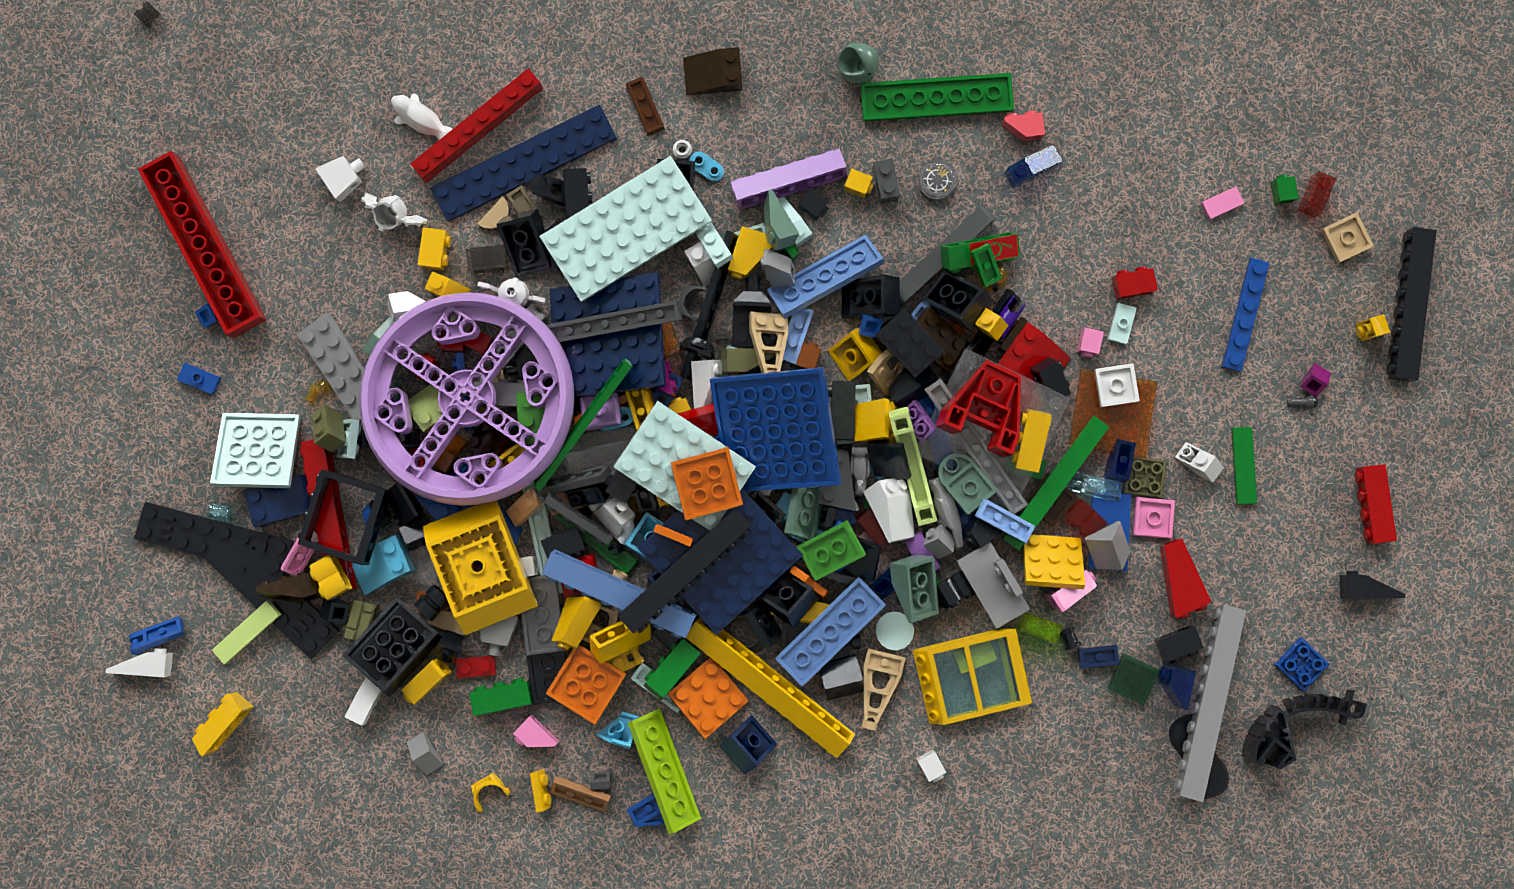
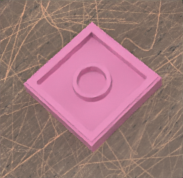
(1153, 517)

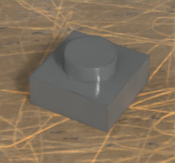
(600, 780)

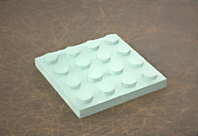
(256, 450)

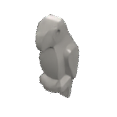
(860, 467)
(946, 510)

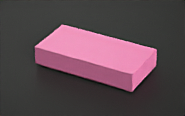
(1222, 203)

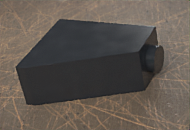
(907, 388)
(979, 532)

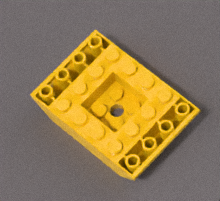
(500, 586)

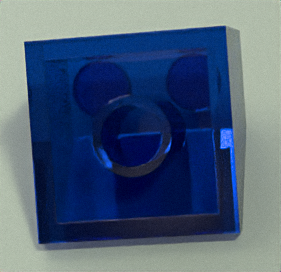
(1177, 684)

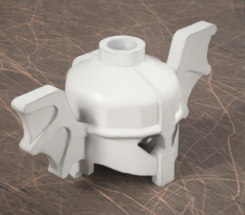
(390, 212)
(521, 293)

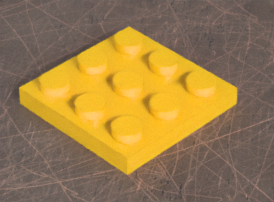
(1053, 562)

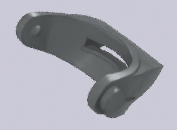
(686, 298)

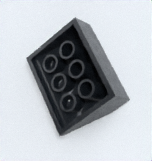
(392, 647)

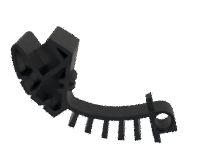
(1271, 732)

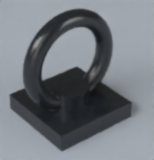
(761, 624)

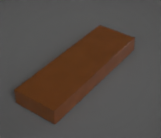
(645, 106)

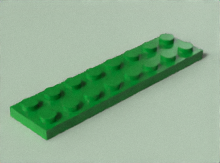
(937, 97)

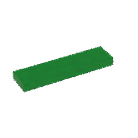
(1244, 465)

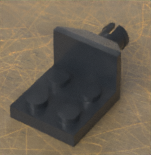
(748, 301)

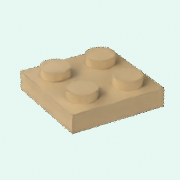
(1347, 237)

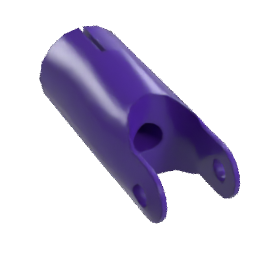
(1010, 317)

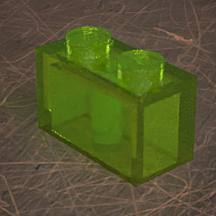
(1039, 627)

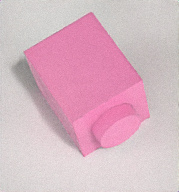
(1090, 342)

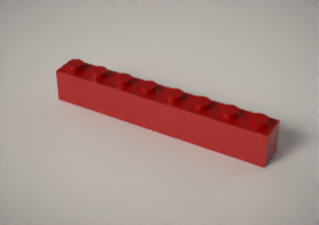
(477, 125)
(330, 523)

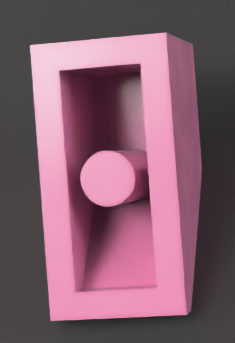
(534, 734)

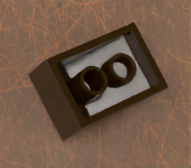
(713, 71)

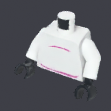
(616, 518)

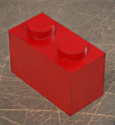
(1134, 283)

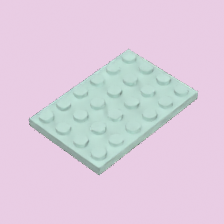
(667, 438)

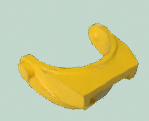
(491, 779)

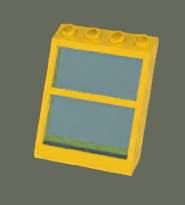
(972, 676)

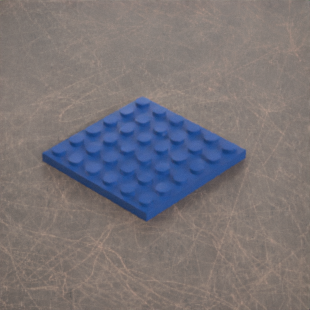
(779, 426)

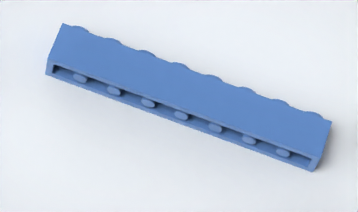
(612, 591)

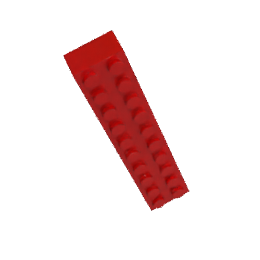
(202, 244)

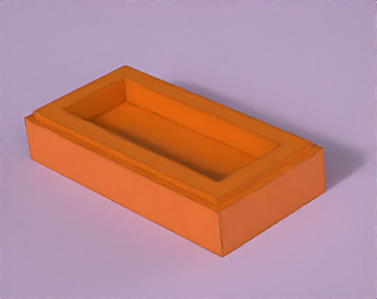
(673, 535)

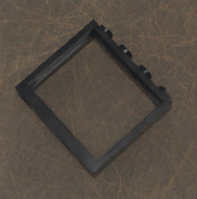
(372, 526)

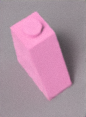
(1064, 597)

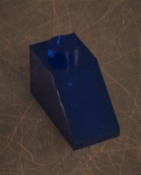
(1120, 461)
(882, 584)

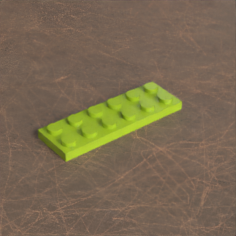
(664, 771)

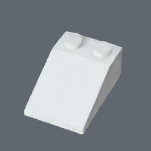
(892, 508)

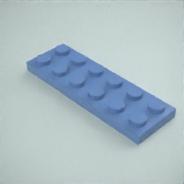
(827, 276)
(830, 631)

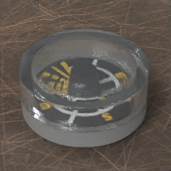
(937, 179)

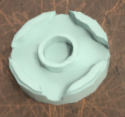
(894, 631)

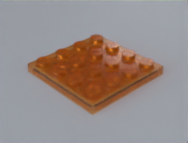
(1125, 421)

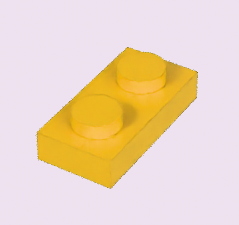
(540, 790)

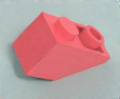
(1026, 126)

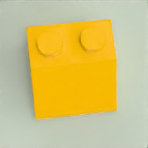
(855, 354)

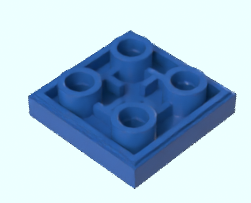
(1301, 664)

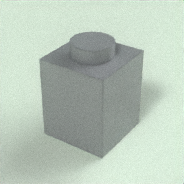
(939, 541)

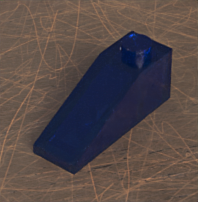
(1032, 166)

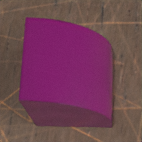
(1315, 380)

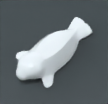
(418, 116)

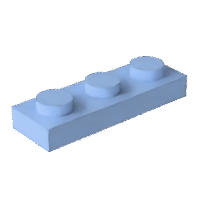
(796, 334)
(1004, 520)

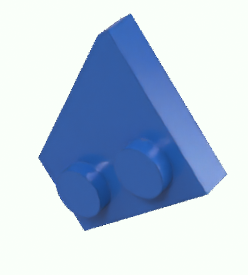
(646, 812)

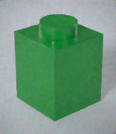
(1284, 189)

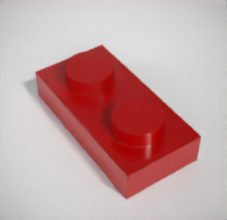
(475, 666)

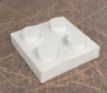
(1116, 385)

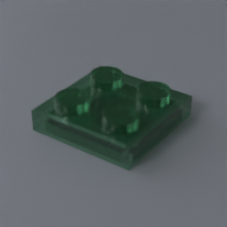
(1133, 679)

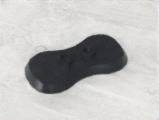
(1219, 775)

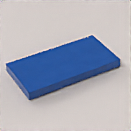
(1113, 512)

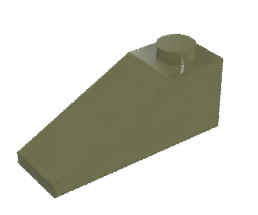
(740, 360)

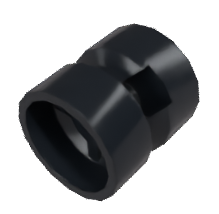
(432, 602)

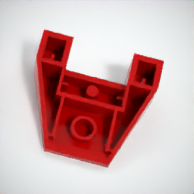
(990, 401)

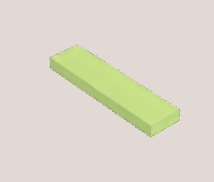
(246, 632)

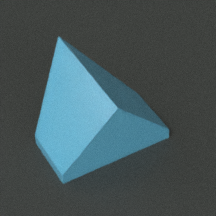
(618, 731)

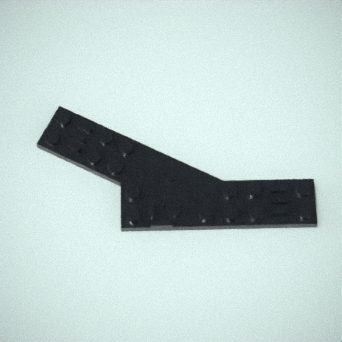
(243, 559)

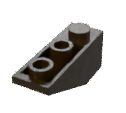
(291, 589)

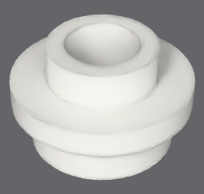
(682, 143)

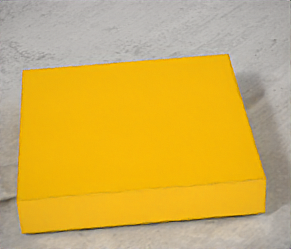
(871, 420)

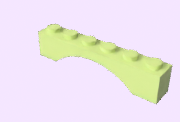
(918, 482)

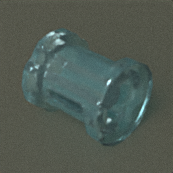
(220, 511)

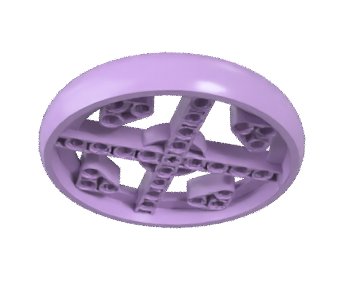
(435, 317)

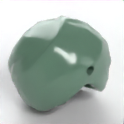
(858, 62)

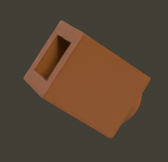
(808, 356)

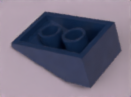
(277, 504)

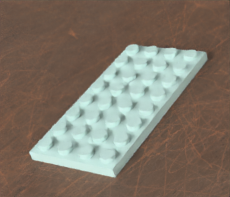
(625, 229)

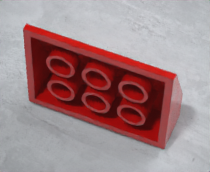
(1030, 349)

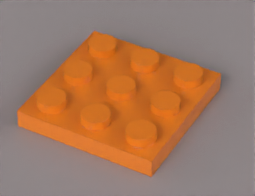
(706, 483)
(586, 684)
(707, 697)

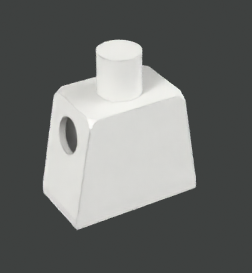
(341, 176)

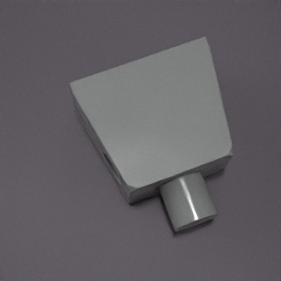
(499, 634)

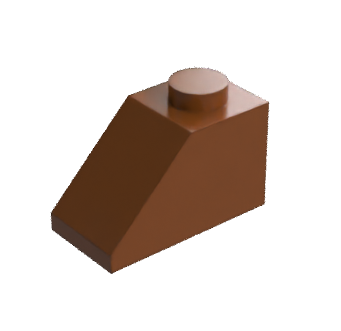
(451, 454)

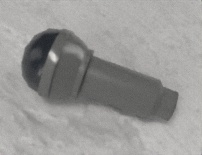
(1309, 402)

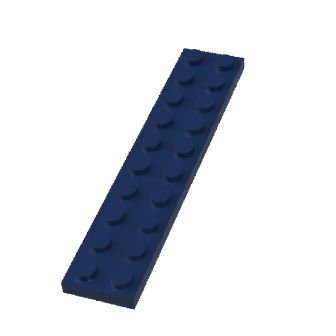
(522, 162)

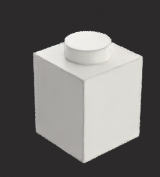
(931, 766)

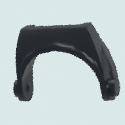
(685, 345)

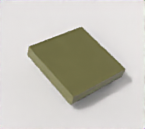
(1146, 477)

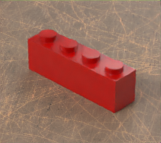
(1375, 504)

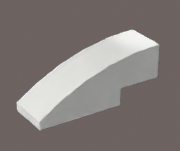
(363, 702)

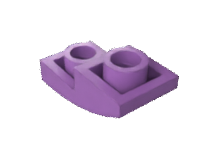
(921, 421)
(916, 546)

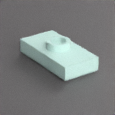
(1121, 323)

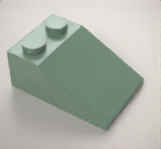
(916, 586)

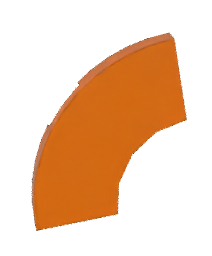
(821, 591)

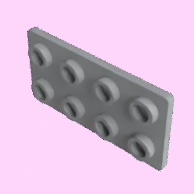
(993, 585)

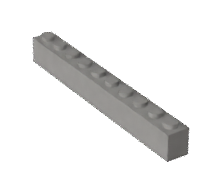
(1210, 702)

